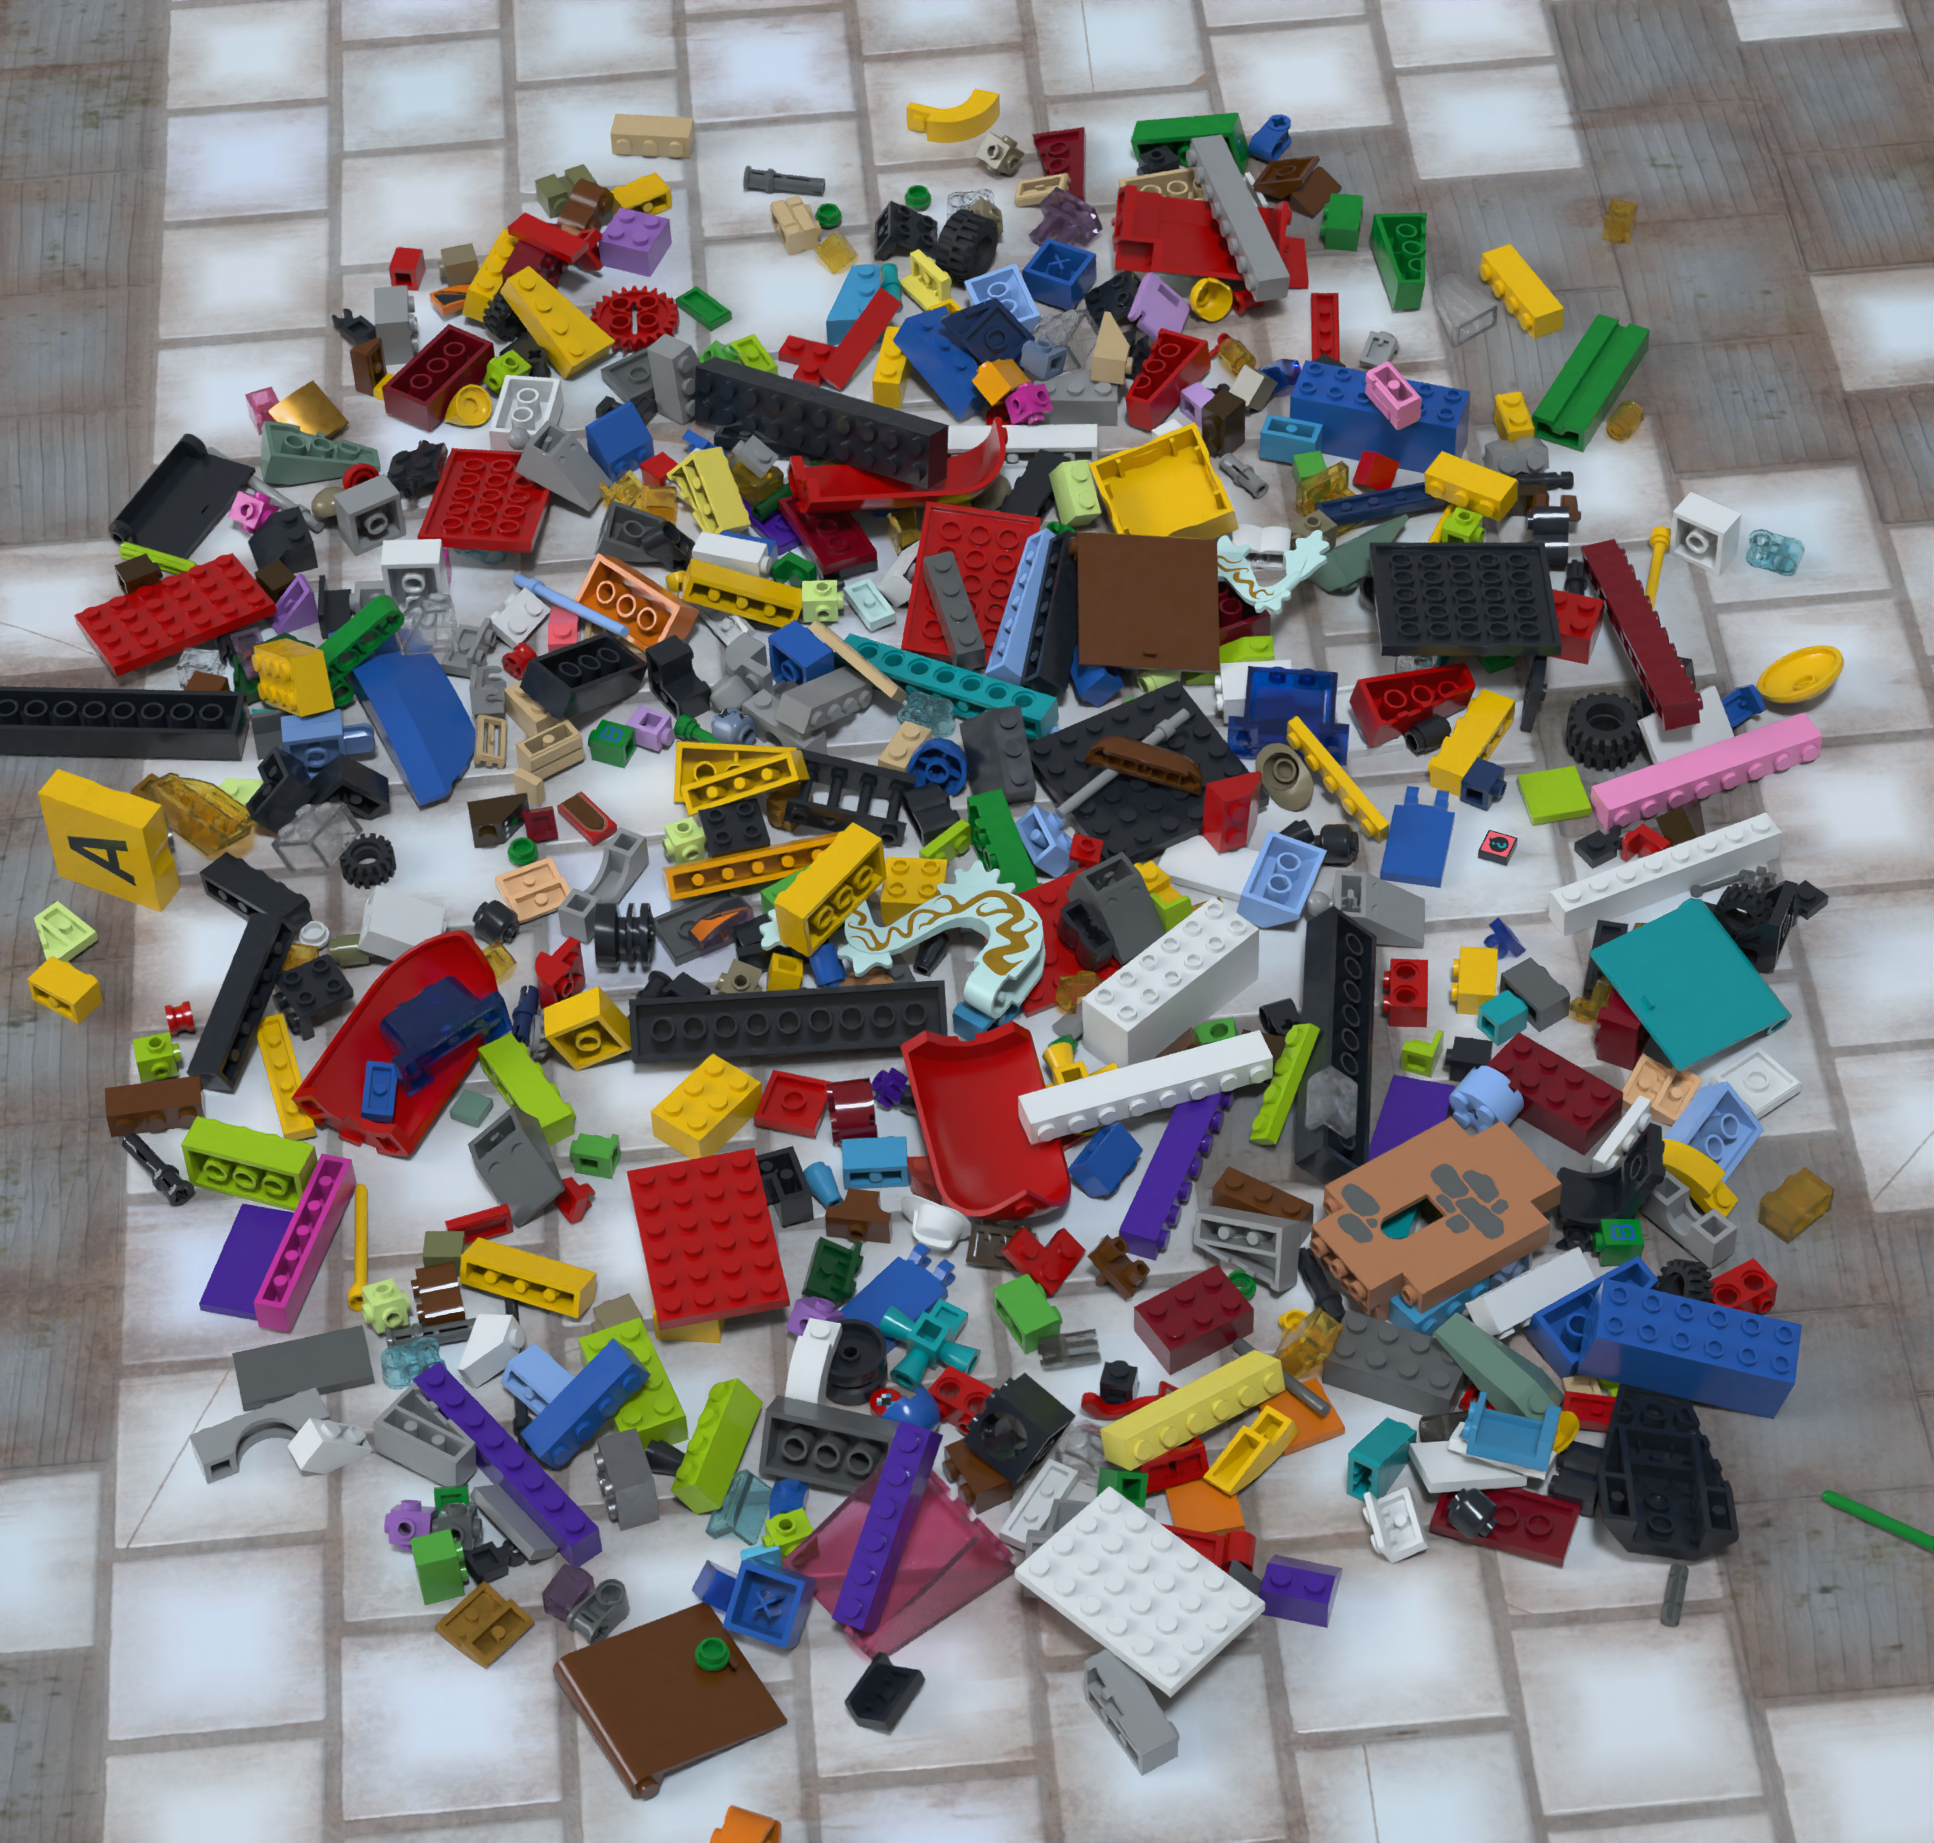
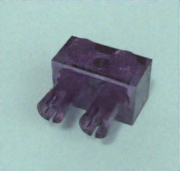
(1066, 215)

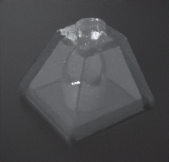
(429, 626)
(1083, 1451)

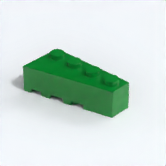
(1178, 131)
(1400, 254)
(998, 840)

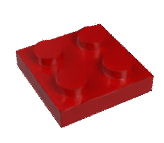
(792, 1103)

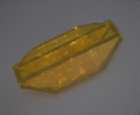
(201, 812)

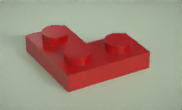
(808, 355)
(1044, 1264)

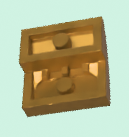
(310, 410)
(484, 1625)

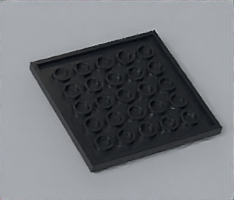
(1464, 599)
(1131, 811)

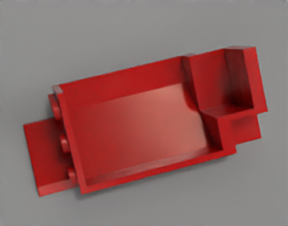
(1186, 241)

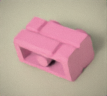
(1393, 395)

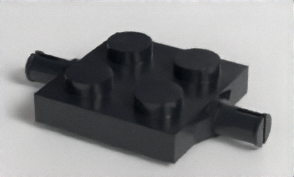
(417, 467)

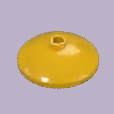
(1801, 674)

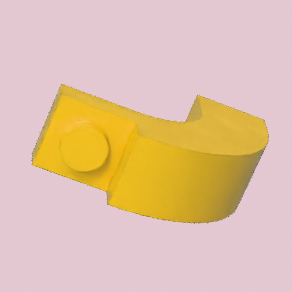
(955, 123)
(1700, 1176)

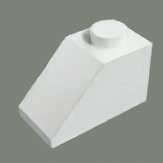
(490, 1346)

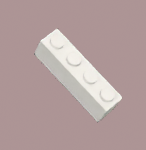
(1529, 1292)

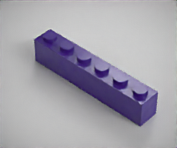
(887, 1527)

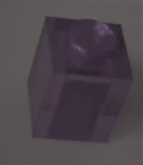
(566, 1591)

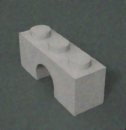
(763, 709)
(1707, 1237)

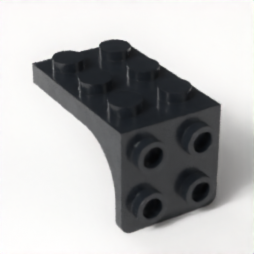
(1617, 1191)

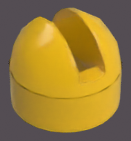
(675, 580)

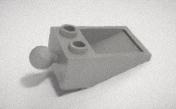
(559, 464)
(1377, 905)

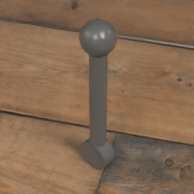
(1697, 890)

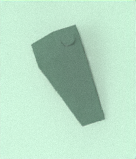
(300, 457)
(1351, 559)
(1507, 1377)

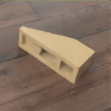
(1111, 353)

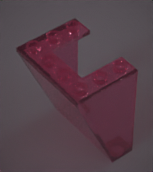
(939, 1573)

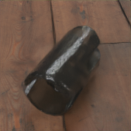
(1068, 1349)
(1440, 1426)

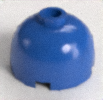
(939, 762)
(919, 1410)

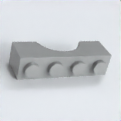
(621, 865)
(223, 1445)

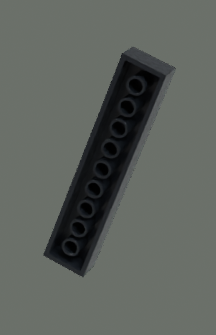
(821, 422)
(123, 722)
(1340, 1003)
(785, 1021)

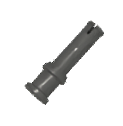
(771, 180)
(444, 1332)

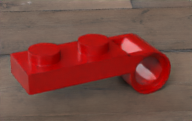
(1220, 1549)

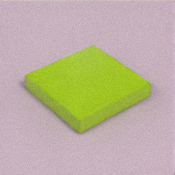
(1554, 795)

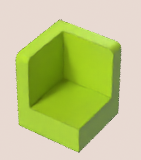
(1173, 912)
(1421, 1056)

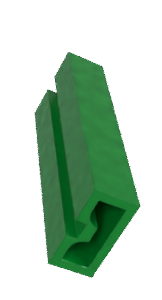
(1590, 383)

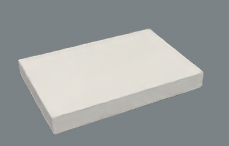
(1357, 742)
(1672, 743)
(1203, 868)
(1450, 1471)

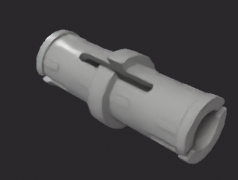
(1233, 466)

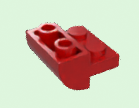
(560, 974)

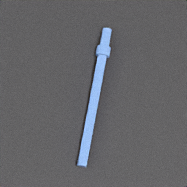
(539, 590)

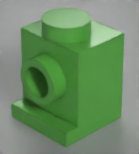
(595, 1155)

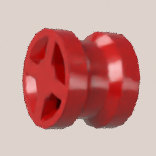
(517, 661)
(179, 1018)

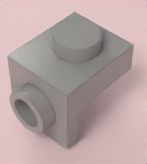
(754, 456)

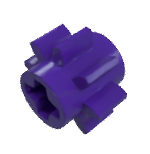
(889, 1087)

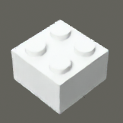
(1705, 533)

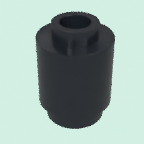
(1427, 733)

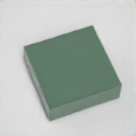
(471, 1108)

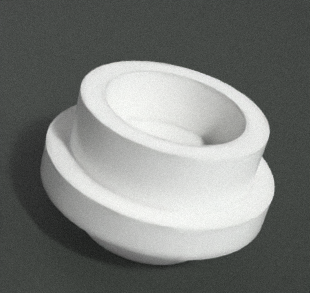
(314, 934)

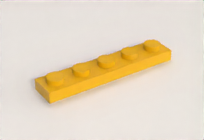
(1337, 780)
(283, 1076)

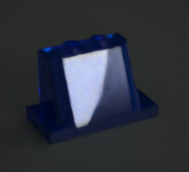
(1277, 697)
(436, 1024)

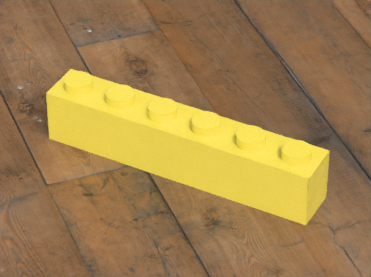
(1192, 1410)

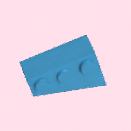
(852, 299)

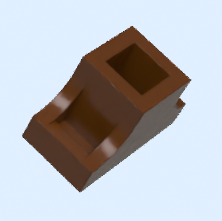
(859, 1218)

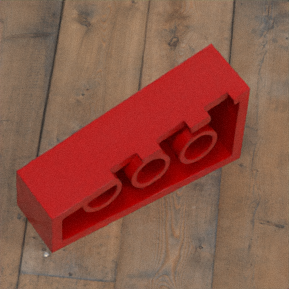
(1171, 367)
(1395, 702)

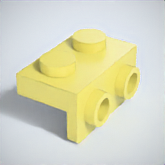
(927, 282)

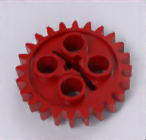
(654, 315)

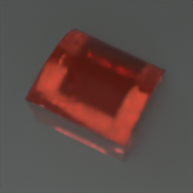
(922, 1179)

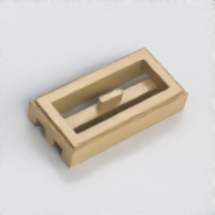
(1036, 190)
(479, 755)

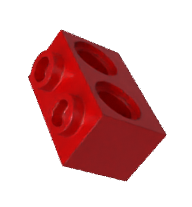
(1407, 993)
(1745, 1288)
(959, 1397)
(1176, 1466)

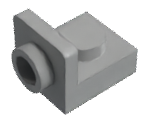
(1378, 349)
(364, 593)

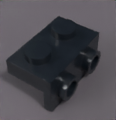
(883, 1693)

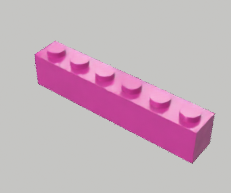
(305, 1243)

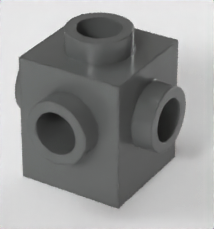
(462, 1518)

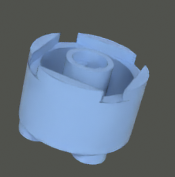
(1484, 1099)

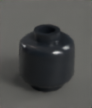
(1339, 841)
(496, 922)
(1472, 1513)

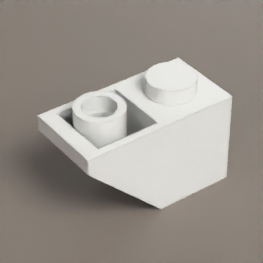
(328, 1445)

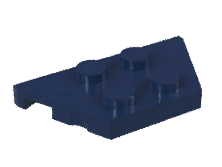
(989, 331)

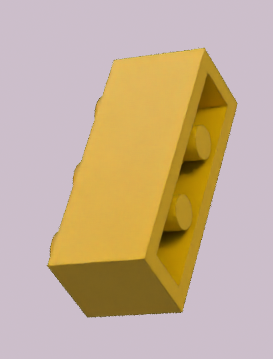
(890, 372)
(1471, 486)

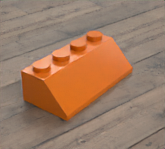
(635, 602)

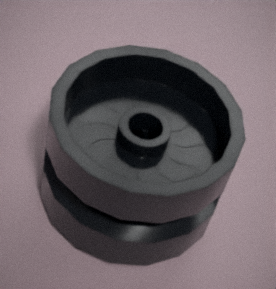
(857, 1364)

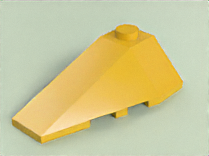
(704, 760)

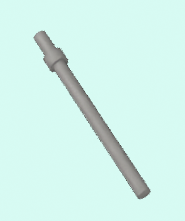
(276, 497)
(1163, 731)

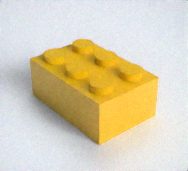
(706, 1108)

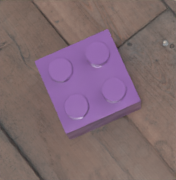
(635, 242)

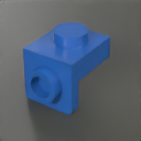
(1742, 704)
(787, 1496)

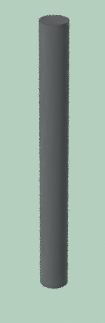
(1291, 1383)

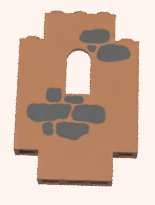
(1481, 1184)

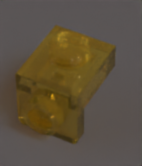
(624, 490)
(1073, 987)
(1590, 1009)

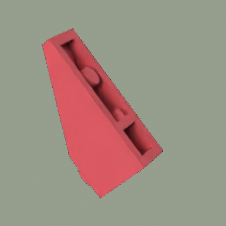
(563, 628)

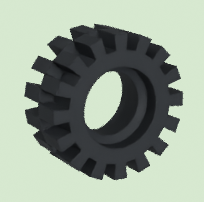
(497, 321)
(368, 873)
(1747, 900)
(1688, 1274)

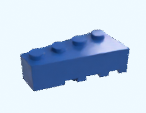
(941, 361)
(1560, 1325)

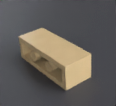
(652, 136)

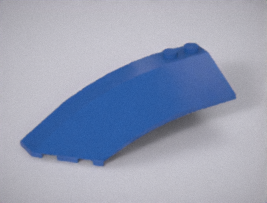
(416, 718)

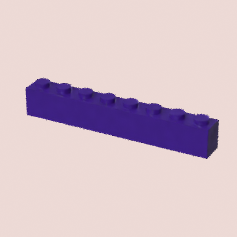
(1171, 1174)
(513, 1468)

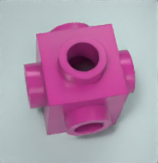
(1028, 404)
(252, 510)

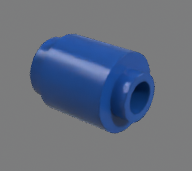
(827, 966)

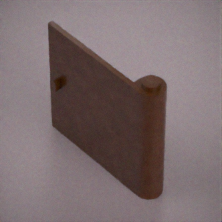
(1147, 602)
(657, 1705)

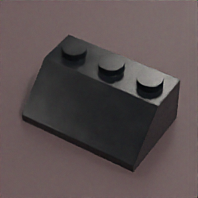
(999, 754)

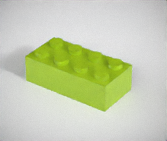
(248, 1163)
(654, 1406)

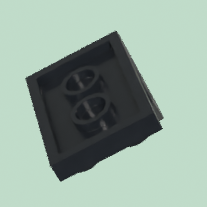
(1765, 941)

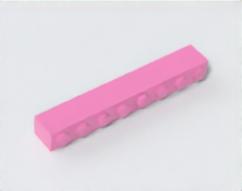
(1706, 771)

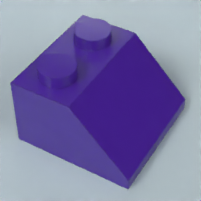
(1299, 1590)

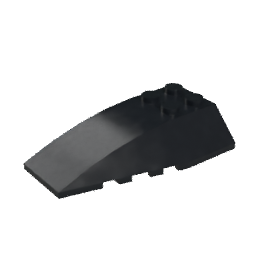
(1660, 1480)

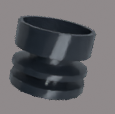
(623, 935)

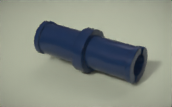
(524, 1013)

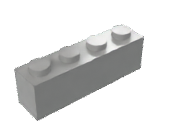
(824, 700)

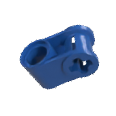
(1271, 139)

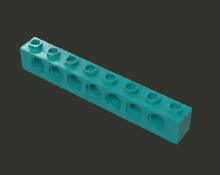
(966, 689)

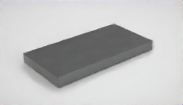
(321, 1361)

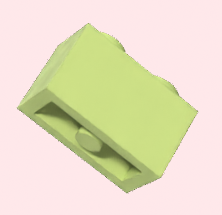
(1075, 493)

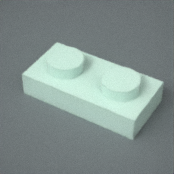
(869, 604)

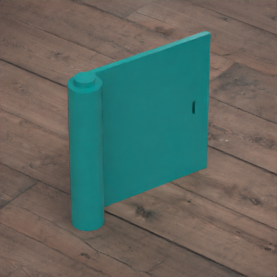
(1690, 984)

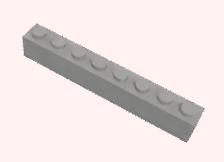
(1238, 218)

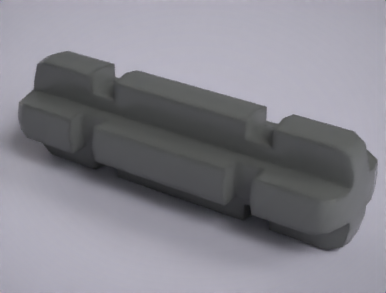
(1674, 1595)

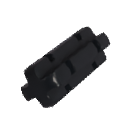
(1565, 479)

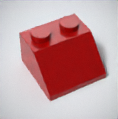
(1231, 811)

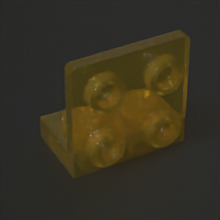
(1325, 486)

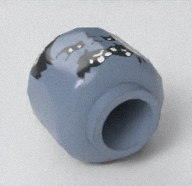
(733, 727)

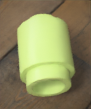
(1154, 679)

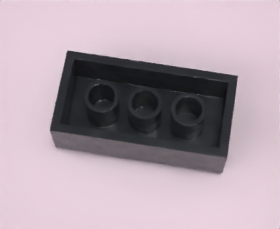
(583, 676)

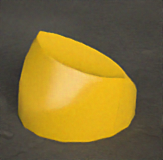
(469, 406)

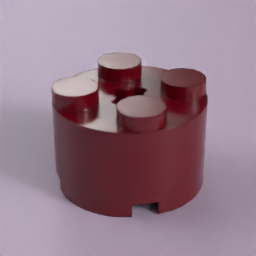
(851, 1110)

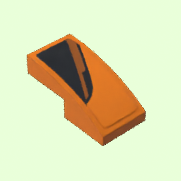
(449, 299)

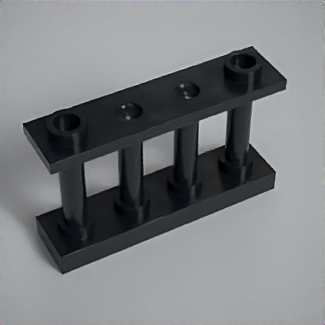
(853, 776)

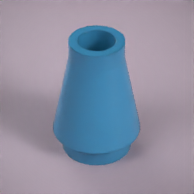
(823, 1184)

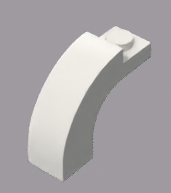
(812, 1361)

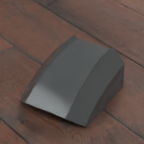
(623, 532)

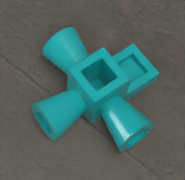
(928, 1342)

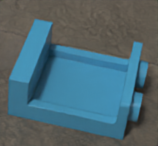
(1510, 1436)

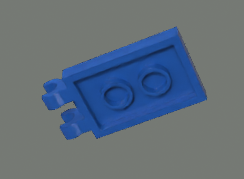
(1418, 841)
(904, 1286)

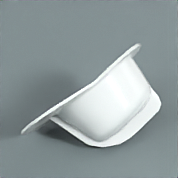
(935, 1224)

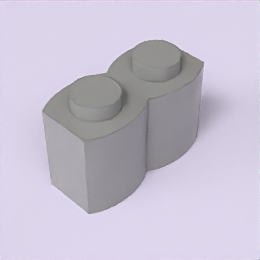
(1523, 455)

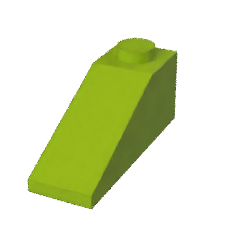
(1240, 650)

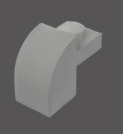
(748, 659)

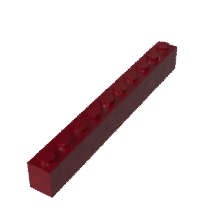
(1642, 635)

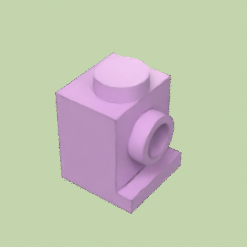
(1193, 400)
(651, 728)

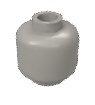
(730, 693)

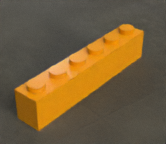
(743, 868)

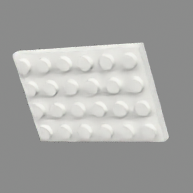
(1140, 1591)

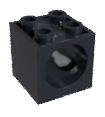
(1039, 1413)

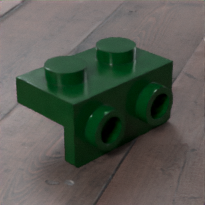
(832, 1271)

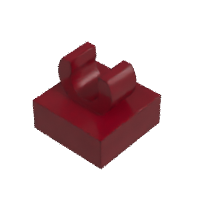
(540, 824)

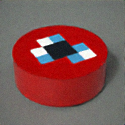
(883, 1400)

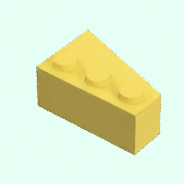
(711, 491)

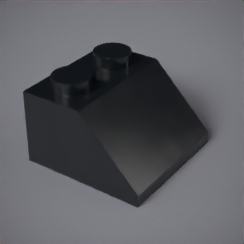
(284, 538)

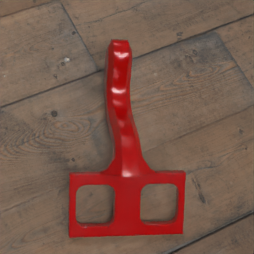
(1096, 1407)

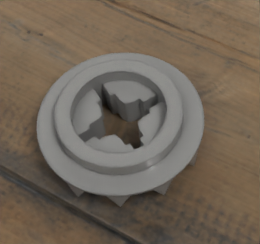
(537, 1042)

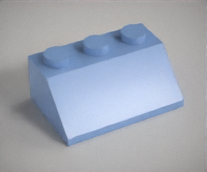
(1010, 289)
(1280, 881)
(1717, 1126)

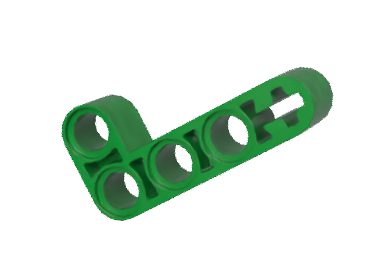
(357, 641)

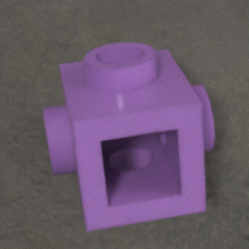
(811, 1308)
(409, 1521)

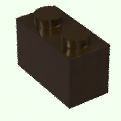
(1223, 423)

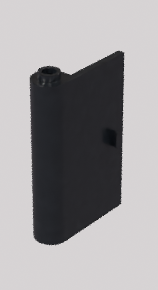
(180, 499)

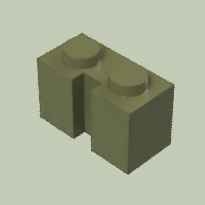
(555, 192)

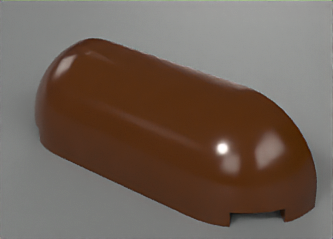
(1147, 763)

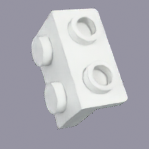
(519, 617)
(1395, 1524)

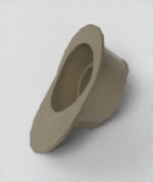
(1285, 776)

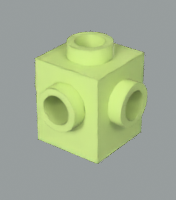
(821, 600)
(684, 841)
(385, 1305)

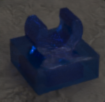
(1505, 939)

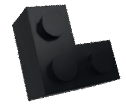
(675, 680)
(354, 784)
(283, 791)
(786, 1185)

